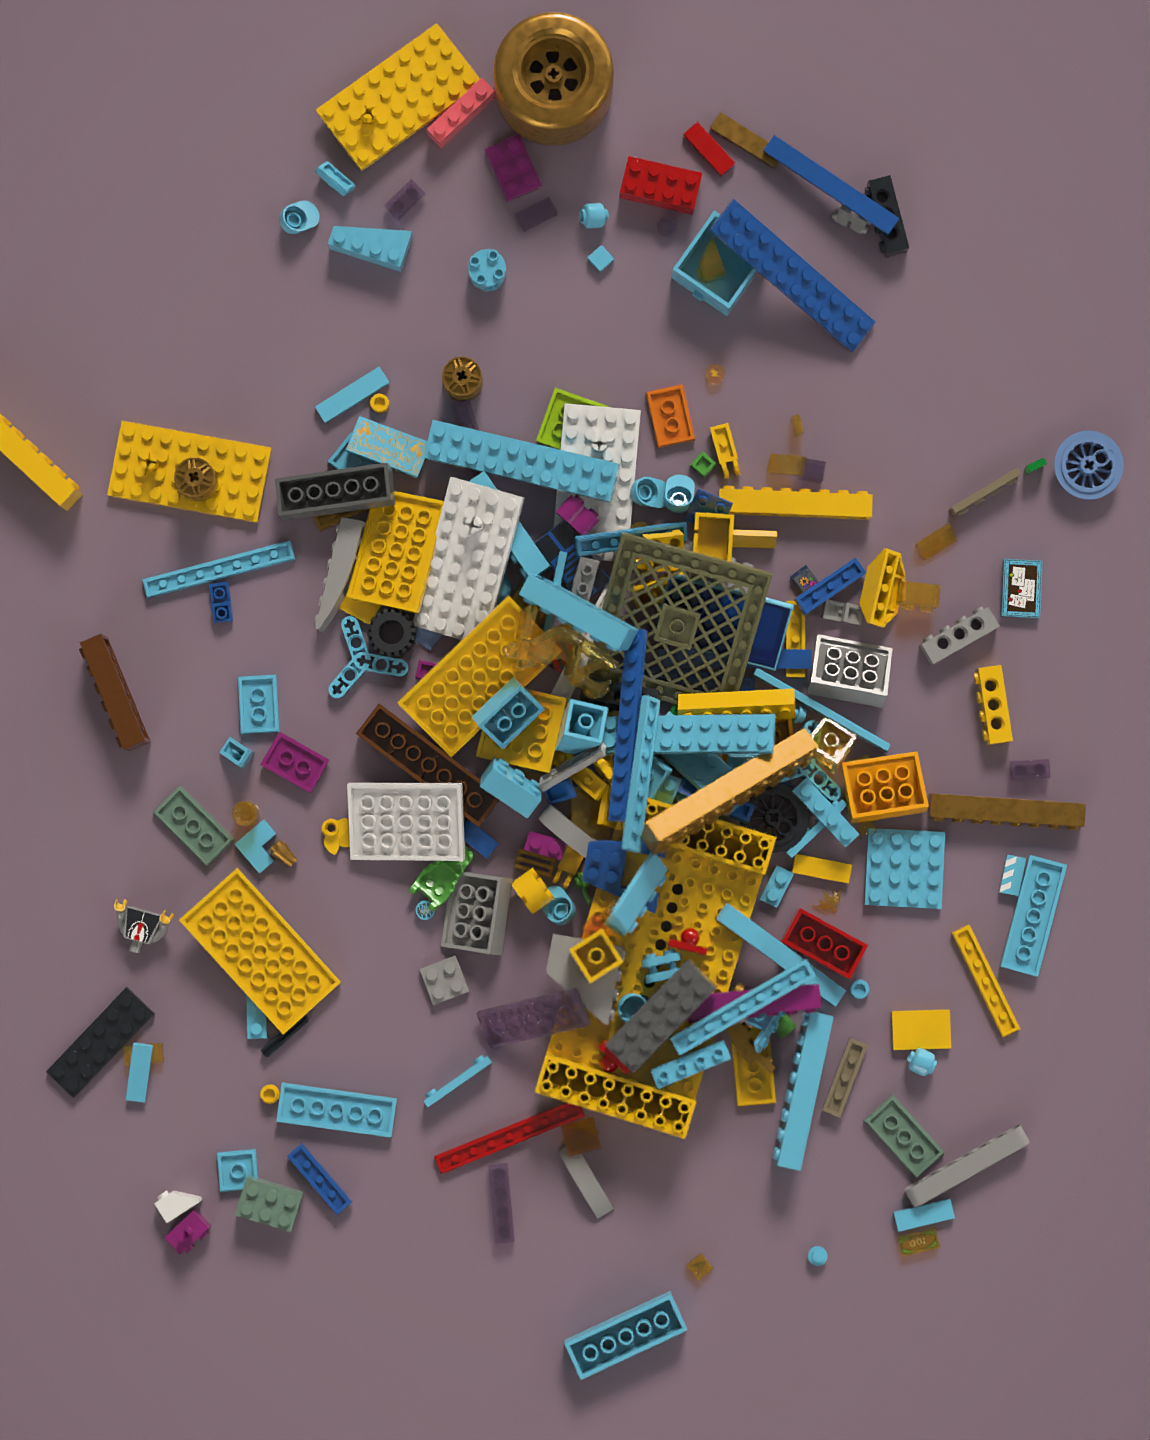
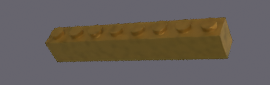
(1006, 810)

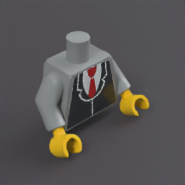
(141, 925)

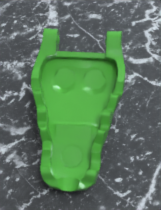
(440, 879)

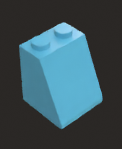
(581, 727)

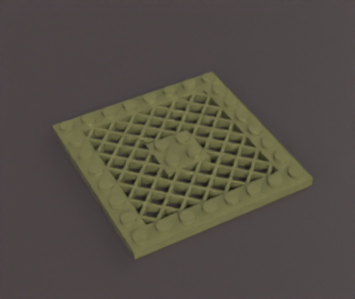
(679, 624)

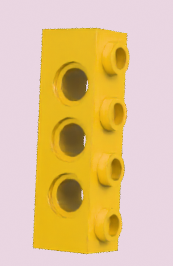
(995, 675)

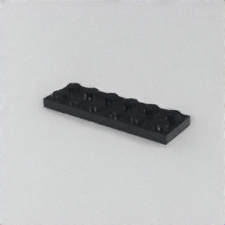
(100, 1042)

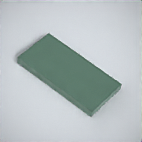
(193, 825)
(904, 1136)

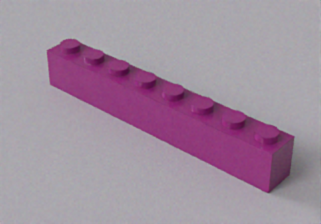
(800, 998)

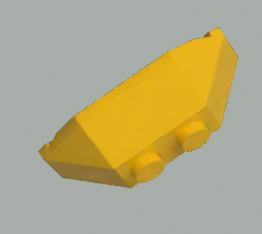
(880, 588)

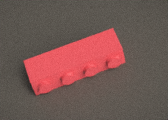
(461, 113)

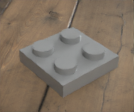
(444, 980)

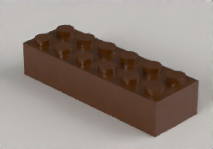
(114, 692)

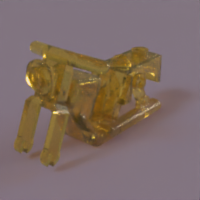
(559, 643)

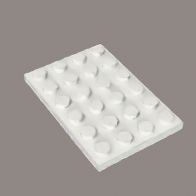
(406, 821)

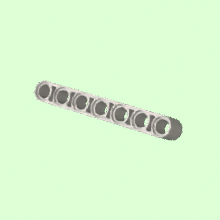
(967, 1165)

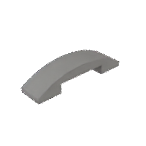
(565, 829)
(587, 1183)

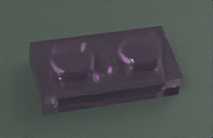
(404, 199)
(1030, 769)

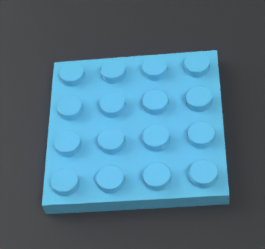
(904, 868)

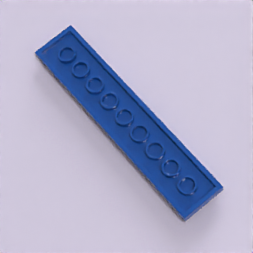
(792, 275)

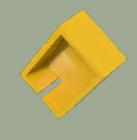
(713, 535)

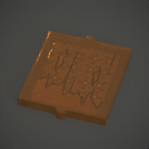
(581, 1136)

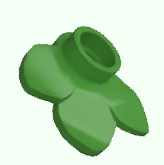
(582, 885)

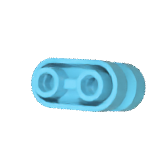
(651, 961)

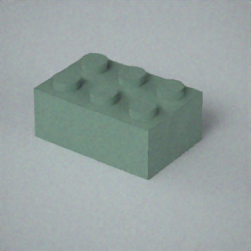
(269, 1203)

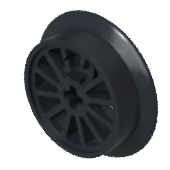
(802, 816)

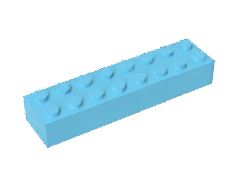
(803, 1090)

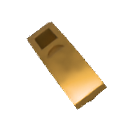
(739, 1035)

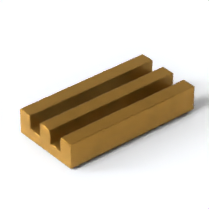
(519, 858)

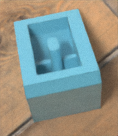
(236, 752)

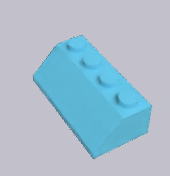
(636, 895)

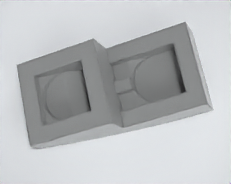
(842, 612)

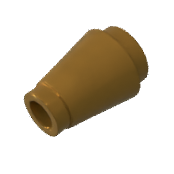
(283, 853)

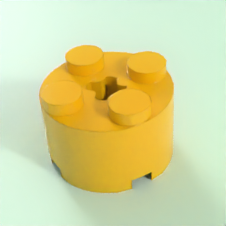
(532, 890)

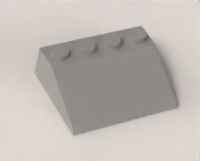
(850, 671)
(477, 914)

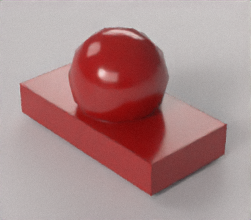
(689, 941)
(609, 1062)

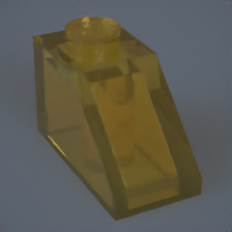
(710, 266)

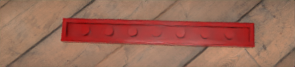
(508, 1136)

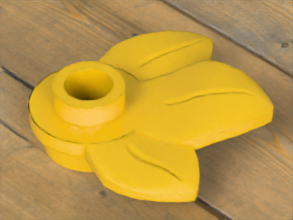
(338, 837)

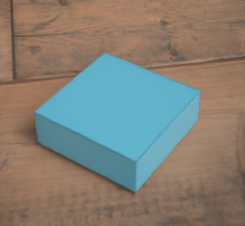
(600, 258)

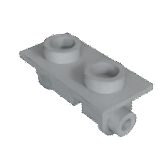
(845, 215)

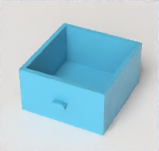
(721, 293)

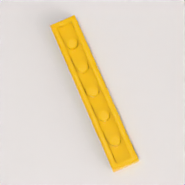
(985, 981)

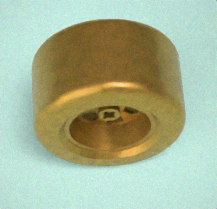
(559, 37)

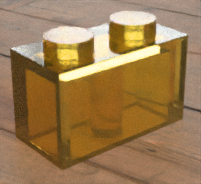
(918, 595)

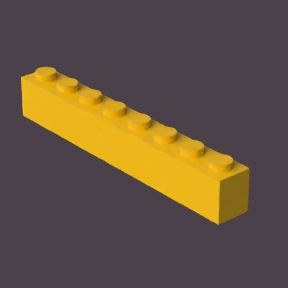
(798, 504)

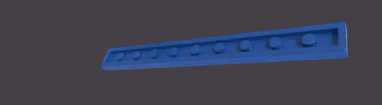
(627, 725)

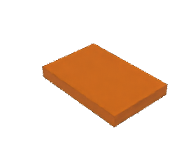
(670, 416)

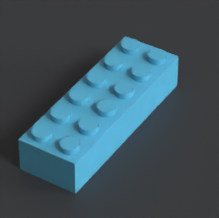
(523, 548)
(579, 612)
(625, 1335)

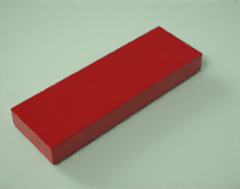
(709, 149)

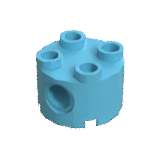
(487, 270)

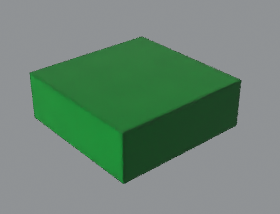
(1035, 466)

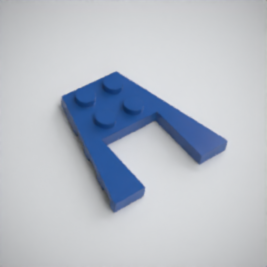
(606, 866)

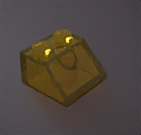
(833, 744)

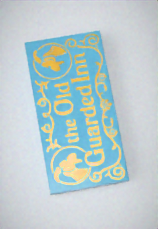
(387, 445)

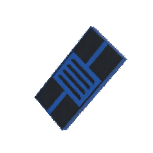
(562, 539)

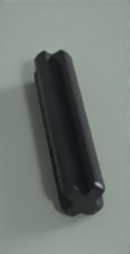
(281, 1038)

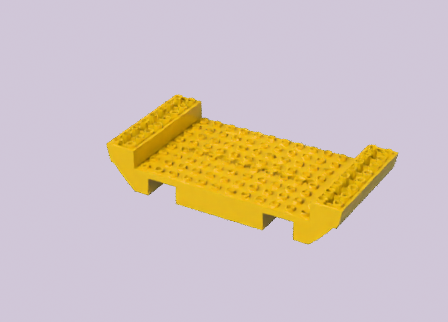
(715, 868)

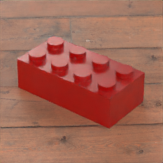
(660, 185)
(824, 943)

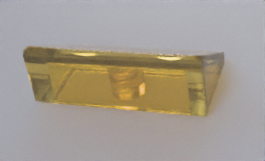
(936, 541)

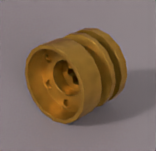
(463, 389)
(196, 490)

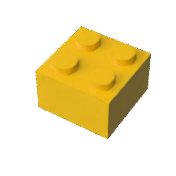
(596, 955)

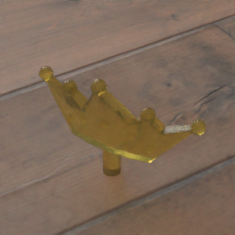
(865, 825)
(829, 901)

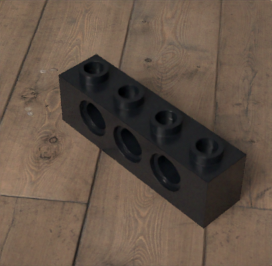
(884, 187)
(614, 692)

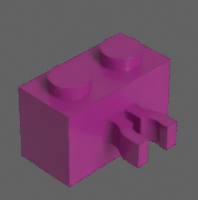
(188, 1231)

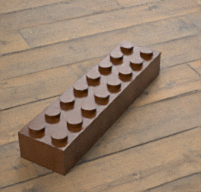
(424, 760)

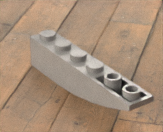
(340, 569)

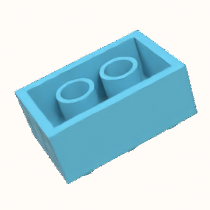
(508, 712)
(511, 786)

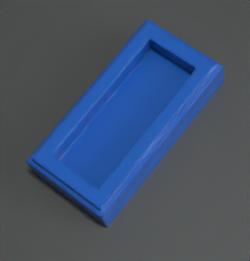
(560, 792)

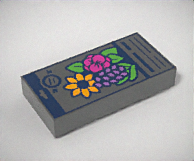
(804, 579)

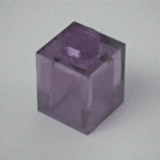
(813, 471)

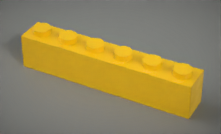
(777, 702)

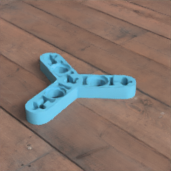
(356, 654)
(825, 778)

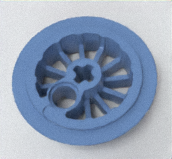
(1108, 449)

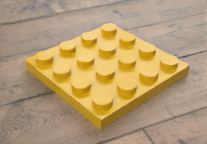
(536, 743)

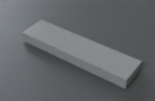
(572, 766)

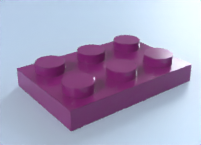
(513, 168)
(295, 762)

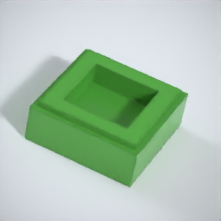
(703, 464)

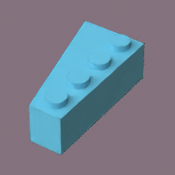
(376, 246)

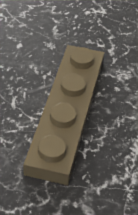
(978, 497)
(844, 1077)

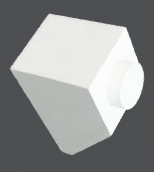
(175, 1203)

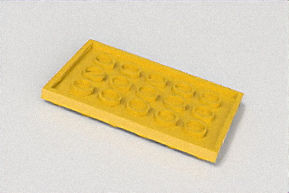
(397, 553)

